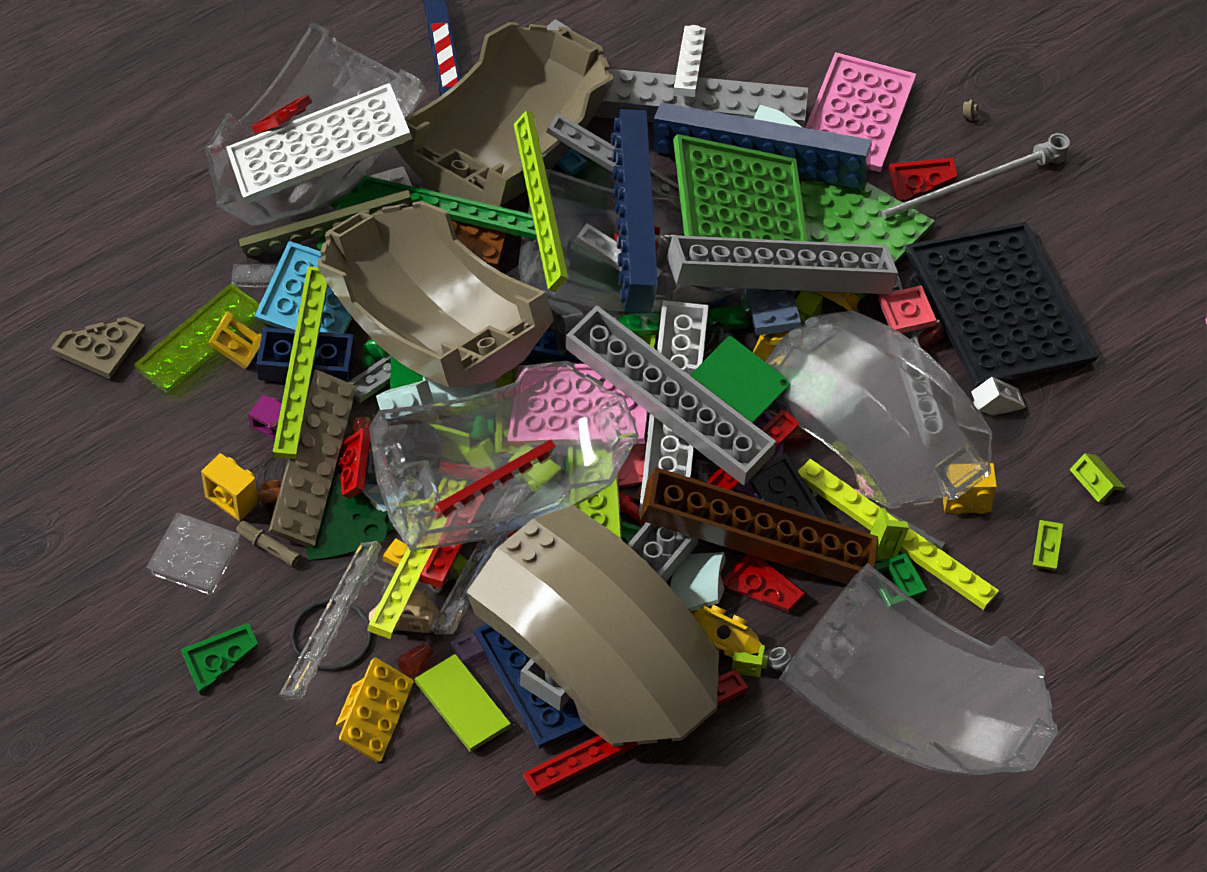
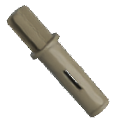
(269, 544)

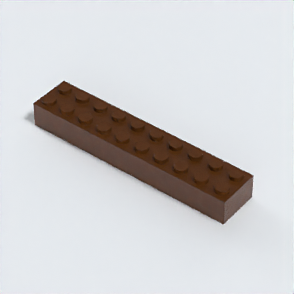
(756, 526)

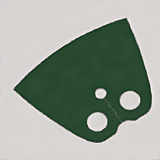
(338, 529)

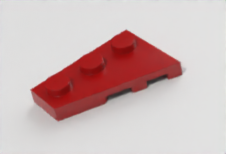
(282, 115)
(920, 177)
(354, 463)
(763, 584)

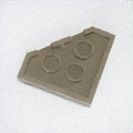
(99, 346)

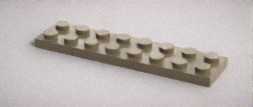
(310, 476)

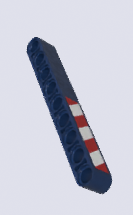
(441, 44)

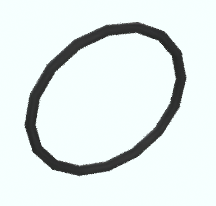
(337, 667)

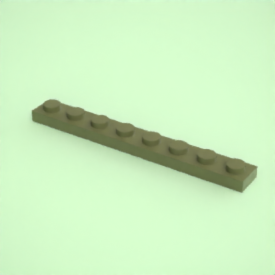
(316, 226)

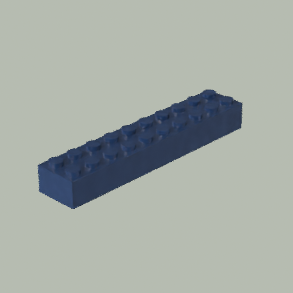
(818, 153)
(634, 211)

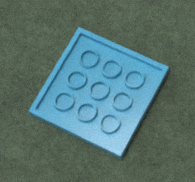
(284, 294)

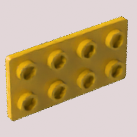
(374, 709)

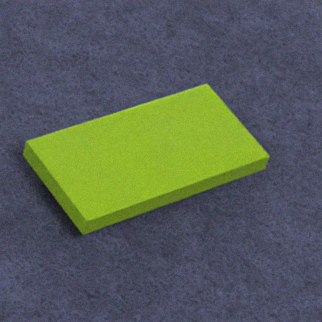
(462, 703)

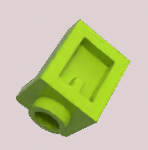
(750, 664)

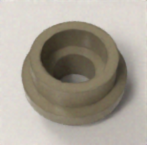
(970, 110)

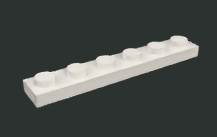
(689, 61)

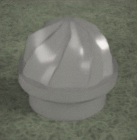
(779, 658)

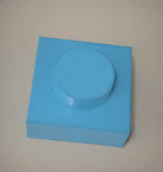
(572, 162)

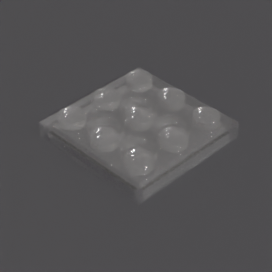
(194, 553)

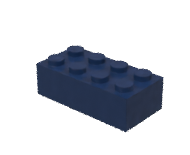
(332, 356)

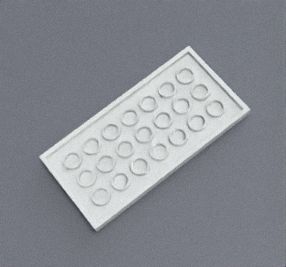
(318, 143)

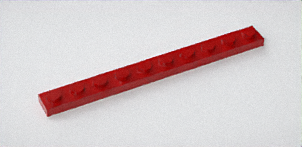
(600, 751)

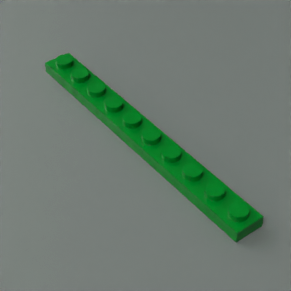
(459, 208)

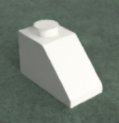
(997, 397)

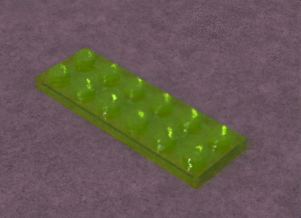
(187, 345)

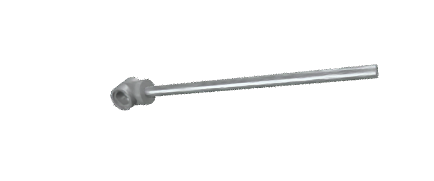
(1052, 151)

